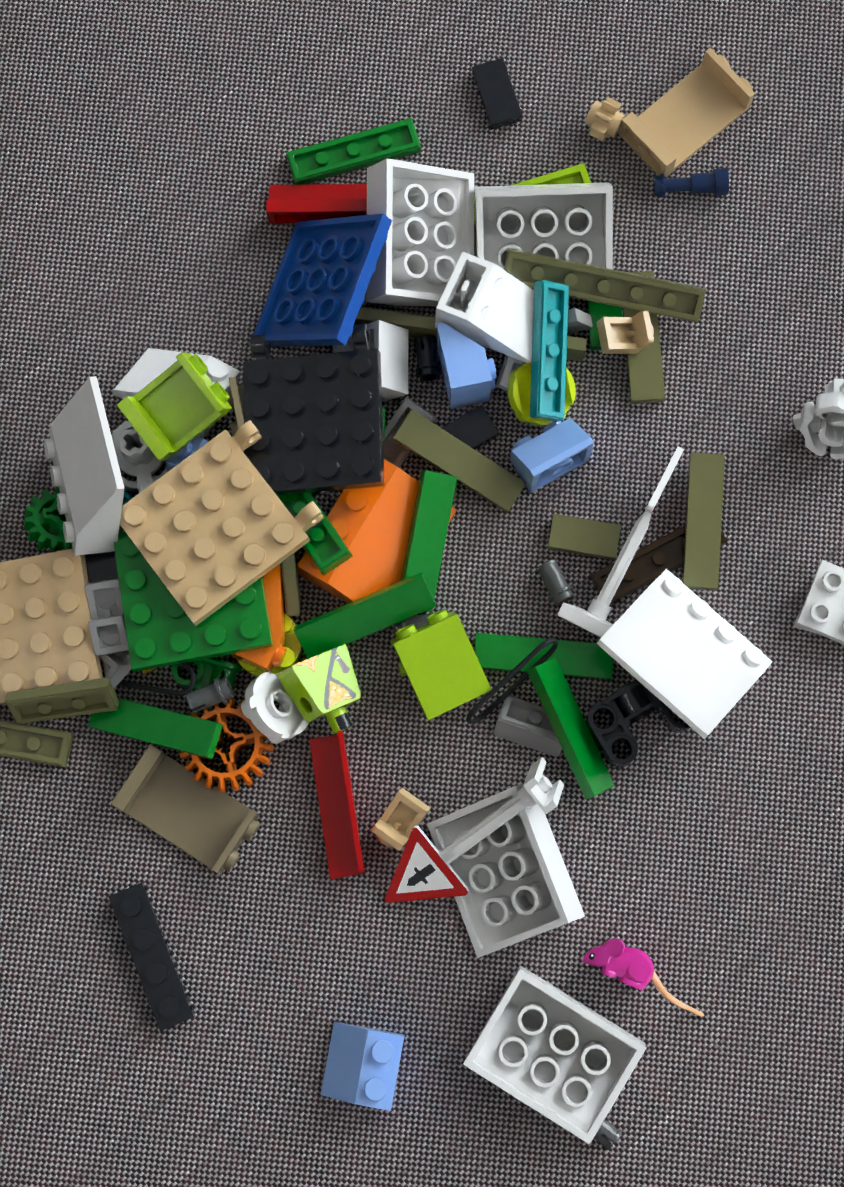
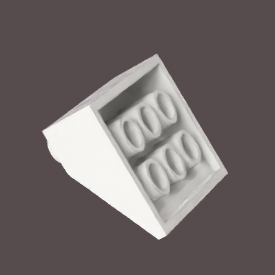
(546, 220)
(427, 233)
(86, 472)
(684, 653)
(511, 875)
(555, 1054)

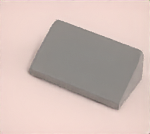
(527, 726)

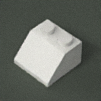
(393, 346)

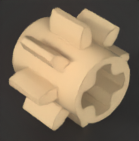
(604, 119)

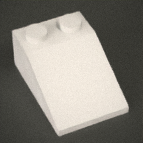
(156, 361)

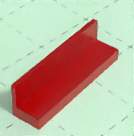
(315, 202)
(337, 806)

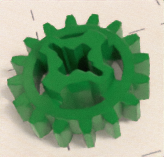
(46, 523)

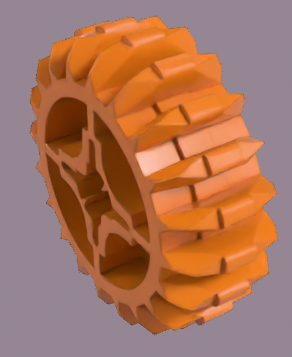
(243, 741)

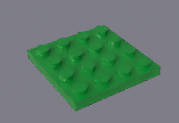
(163, 633)

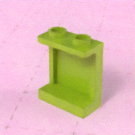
(176, 406)
(440, 663)

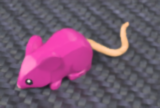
(631, 967)

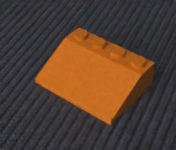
(376, 532)

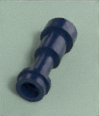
(714, 182)

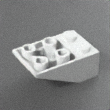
(489, 307)

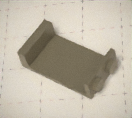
(185, 812)

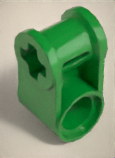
(207, 671)

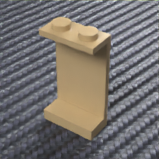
(688, 115)

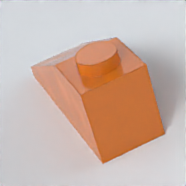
(268, 657)

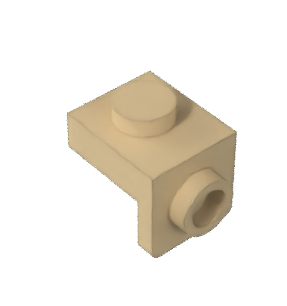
(625, 334)
(399, 819)

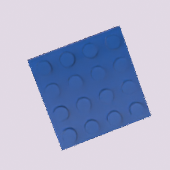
(322, 281)

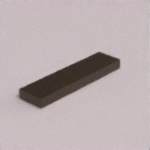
(648, 564)

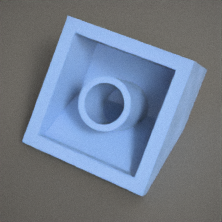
(464, 367)
(551, 454)
(362, 1066)

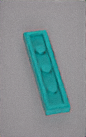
(549, 351)

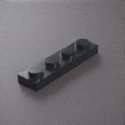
(151, 956)

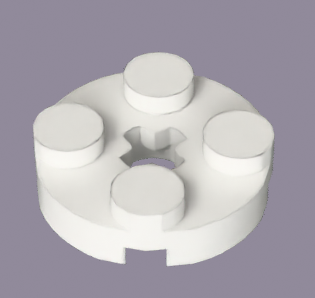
(264, 715)

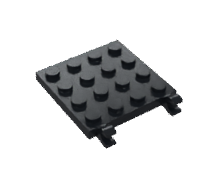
(316, 417)

